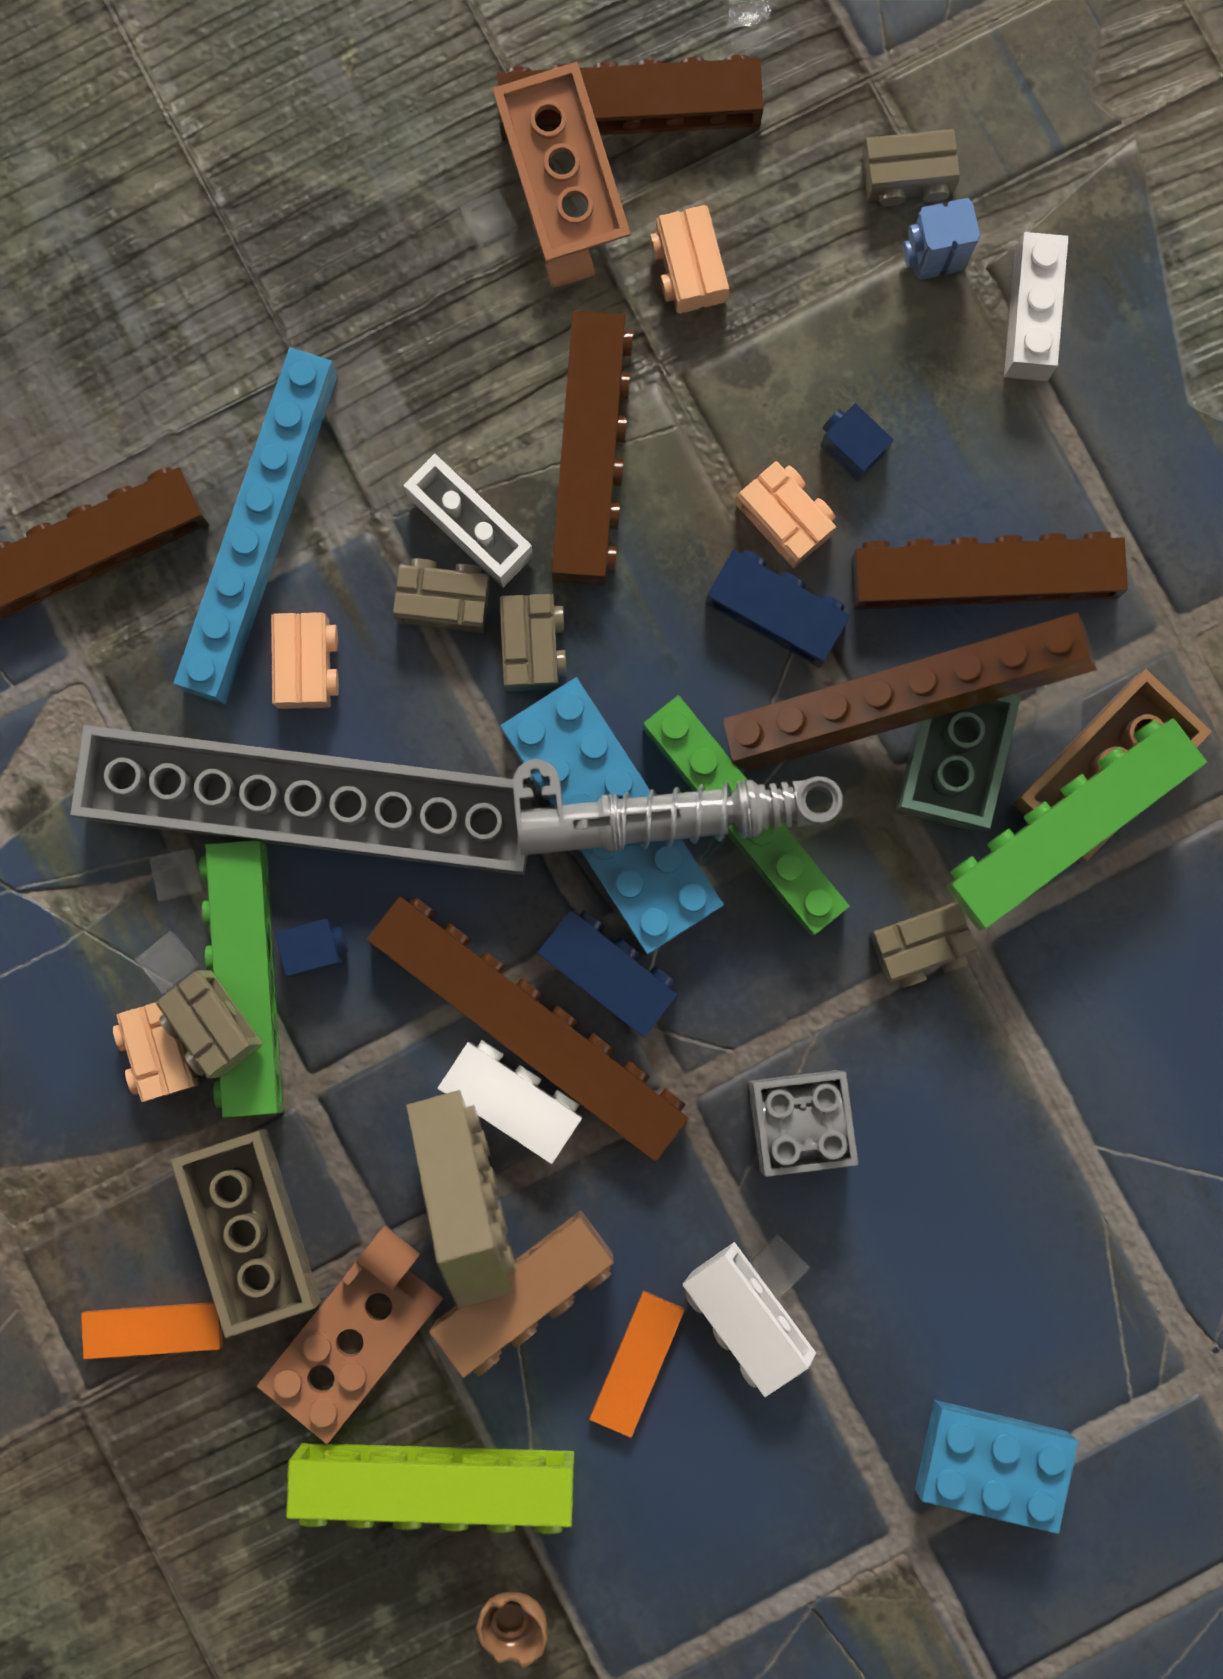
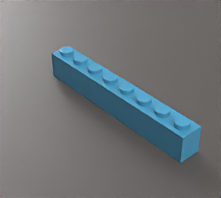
(256, 526)

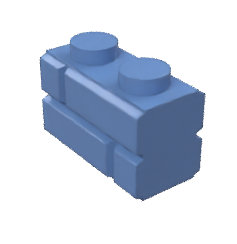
(942, 239)

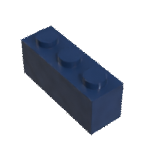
(777, 607)
(609, 971)

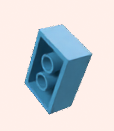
(996, 1466)

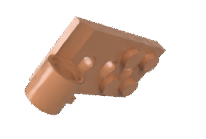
(562, 238)
(379, 1269)

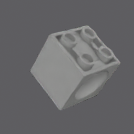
(802, 1123)

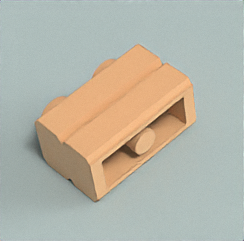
(690, 259)
(786, 513)
(303, 660)
(154, 1055)

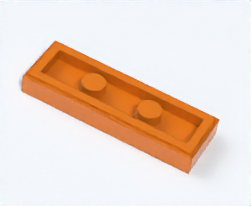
(151, 1330)
(636, 1363)

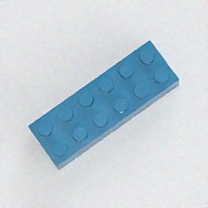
(653, 889)

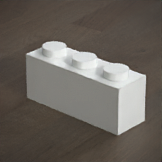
(1036, 306)
(469, 520)
(513, 1100)
(748, 1320)

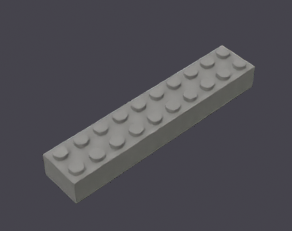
(298, 799)

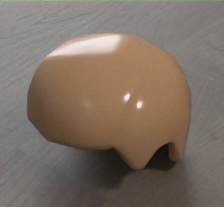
(513, 1628)

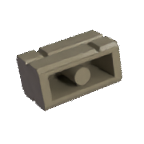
(910, 166)
(442, 596)
(530, 642)
(923, 944)
(207, 1025)

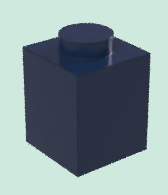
(855, 441)
(311, 947)

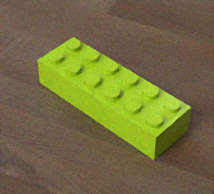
(431, 1486)

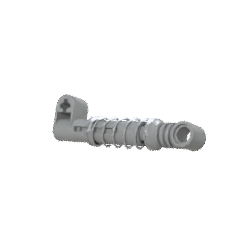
(664, 817)

